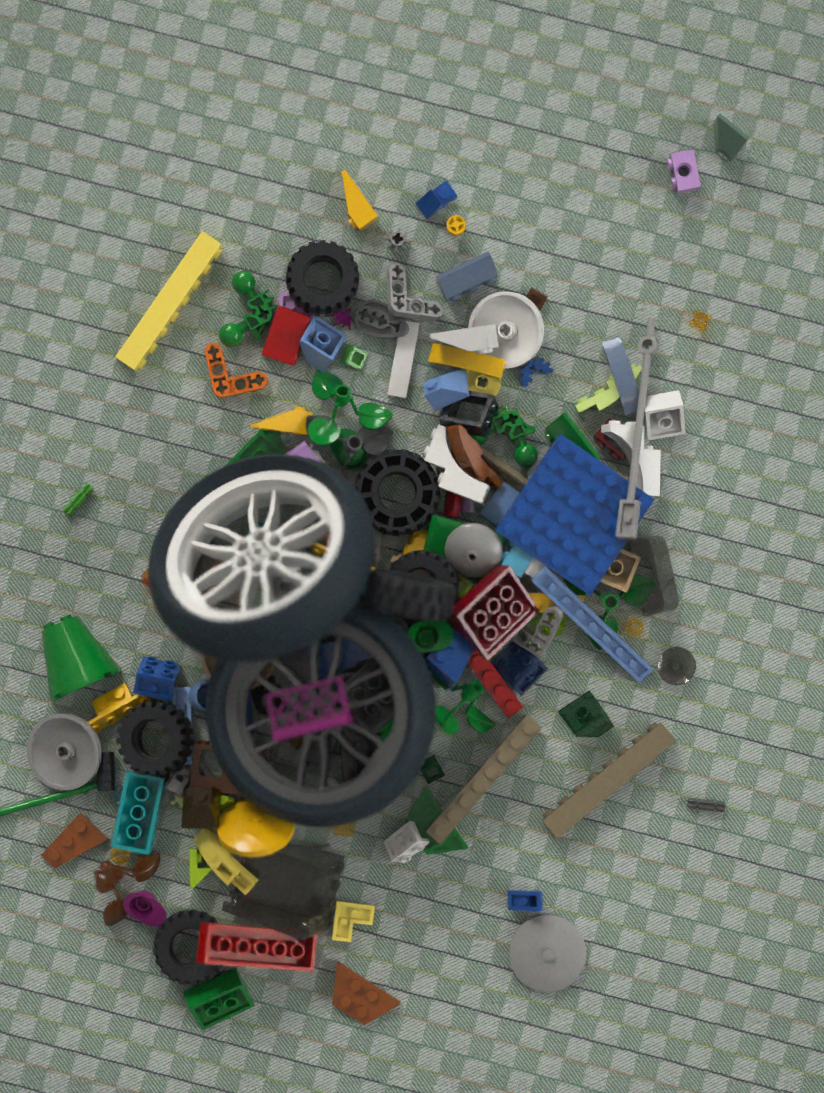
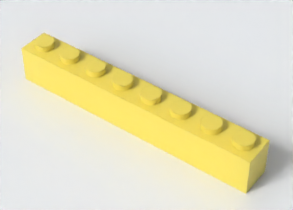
(169, 301)

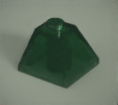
(586, 717)

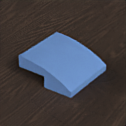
(499, 504)

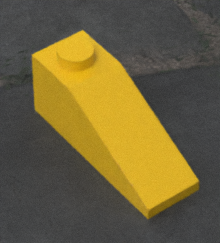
(359, 210)
(286, 422)

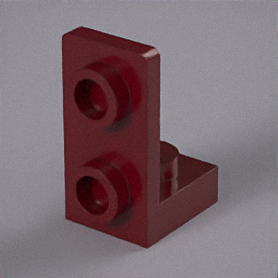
(601, 442)

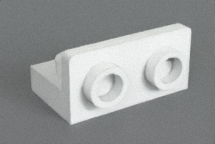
(405, 843)

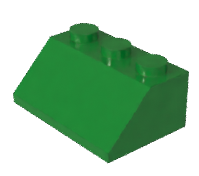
(566, 427)
(218, 998)

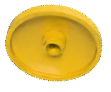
(251, 831)

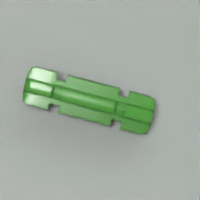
(78, 499)

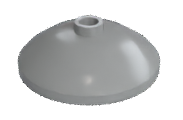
(475, 540)

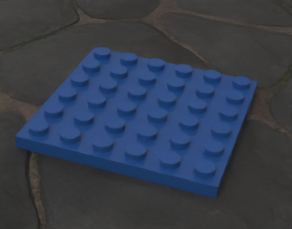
(570, 514)

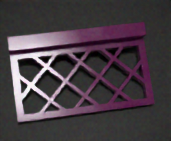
(316, 724)

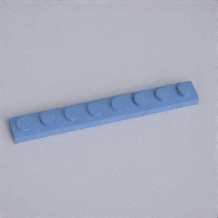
(592, 624)

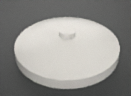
(517, 326)

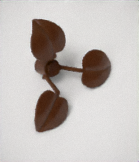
(108, 876)

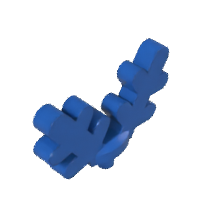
(526, 370)

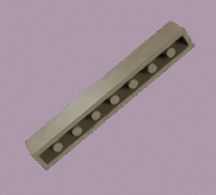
(482, 779)
(608, 780)

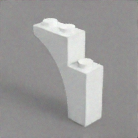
(649, 460)
(454, 478)

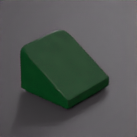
(431, 769)

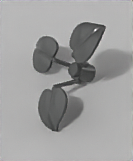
(372, 441)

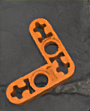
(230, 382)

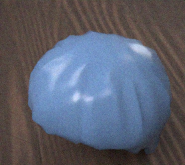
(198, 695)

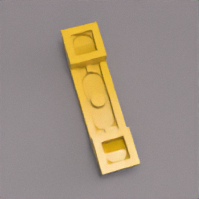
(467, 360)

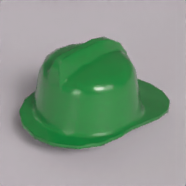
(357, 460)
(431, 635)

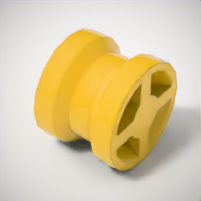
(455, 222)

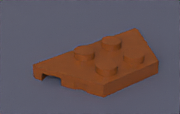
(359, 996)

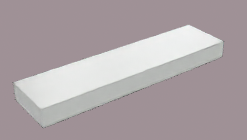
(403, 361)

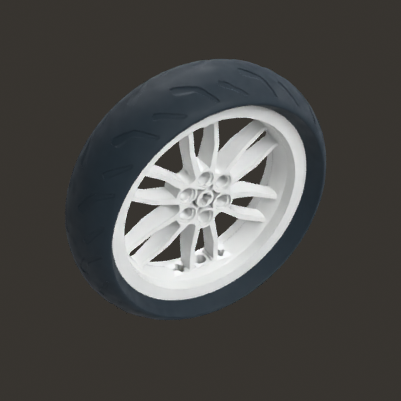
(260, 557)

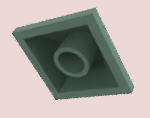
(728, 138)

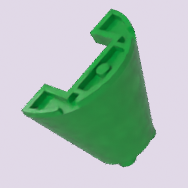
(73, 657)

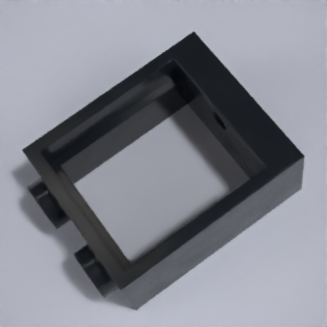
(480, 428)

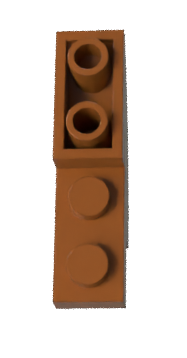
(468, 456)

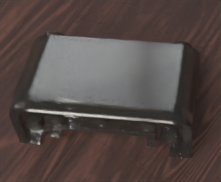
(667, 595)

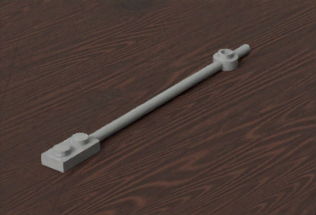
(629, 509)

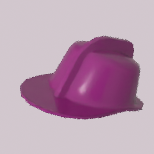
(145, 908)

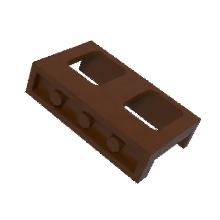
(222, 782)

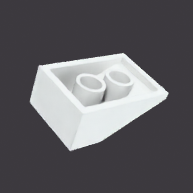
(478, 339)

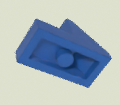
(436, 199)
(525, 900)

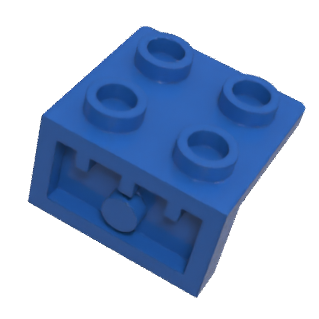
(156, 678)

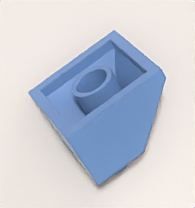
(321, 343)
(446, 389)

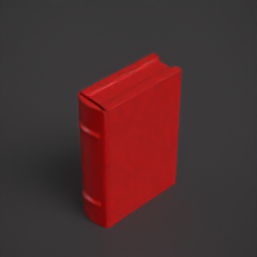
(285, 335)

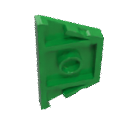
(262, 443)
(423, 814)

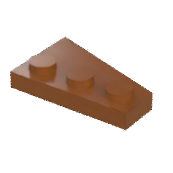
(73, 841)

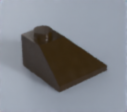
(201, 808)

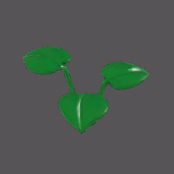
(328, 385)
(636, 595)
(476, 719)

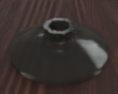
(683, 658)

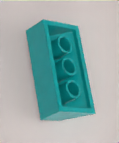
(139, 813)

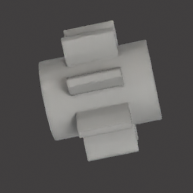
(393, 236)

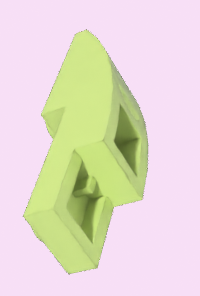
(603, 398)

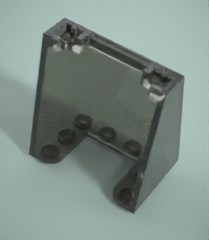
(292, 891)

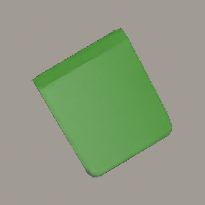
(354, 357)

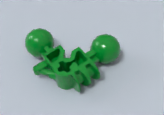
(231, 333)
(525, 454)

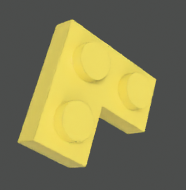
(347, 914)

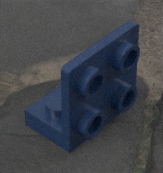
(519, 667)

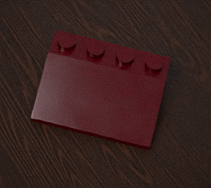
(493, 611)

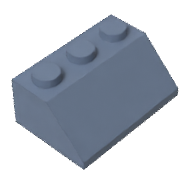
(467, 277)

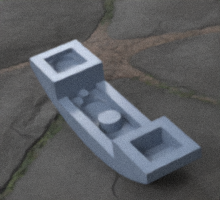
(622, 374)

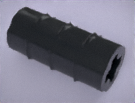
(106, 772)

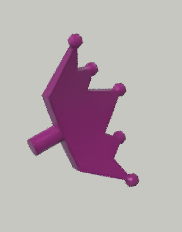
(342, 317)

